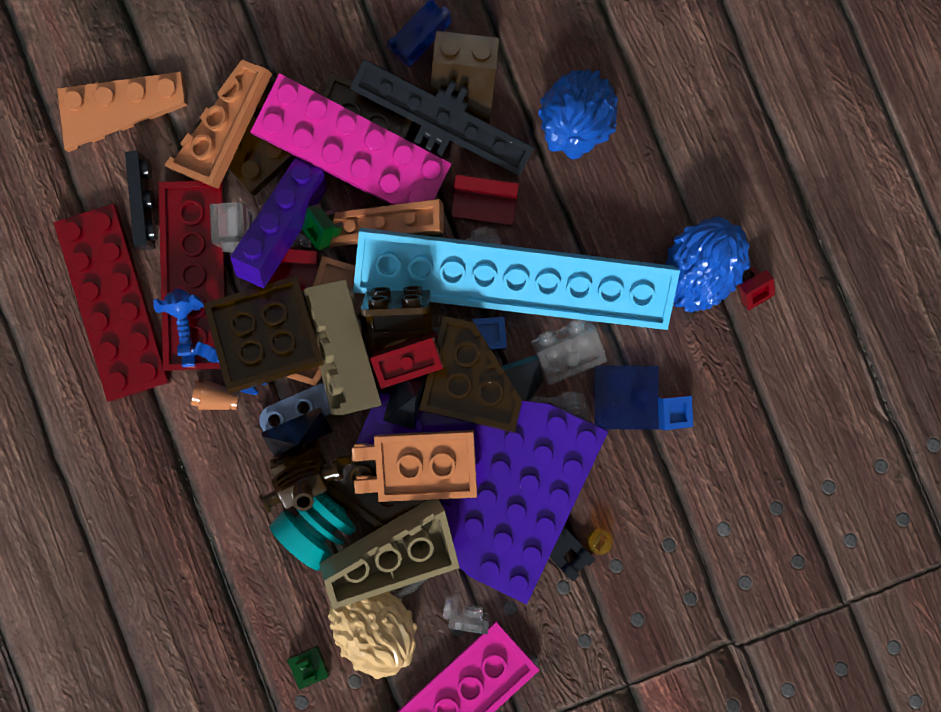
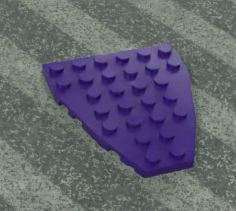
(522, 485)

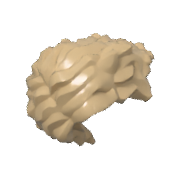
(375, 634)

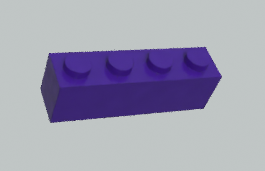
(278, 223)

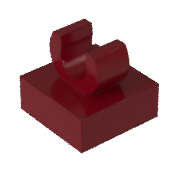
(757, 288)

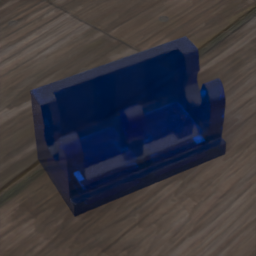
(419, 32)

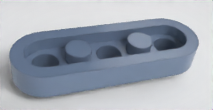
(289, 407)

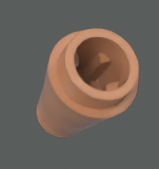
(213, 396)

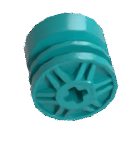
(307, 533)

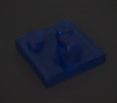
(626, 397)

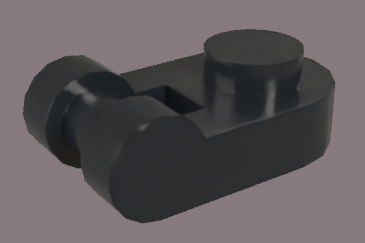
(563, 545)

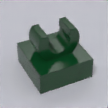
(319, 226)
(308, 667)

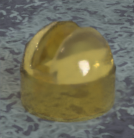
(593, 539)

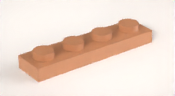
(412, 218)

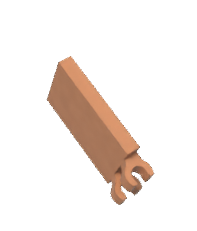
(419, 466)

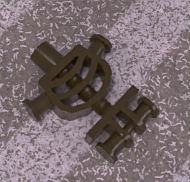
(300, 477)

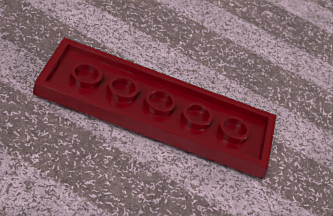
(189, 262)
(111, 302)

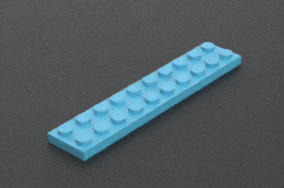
(518, 278)

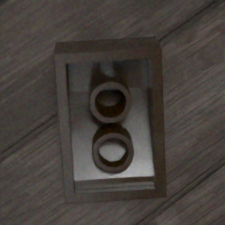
(471, 63)

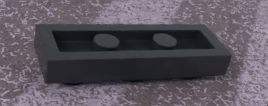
(141, 200)

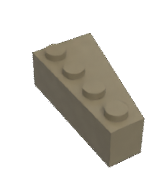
(339, 337)
(392, 557)

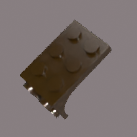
(395, 318)

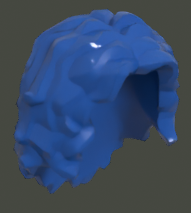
(578, 113)
(709, 261)

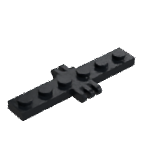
(441, 117)

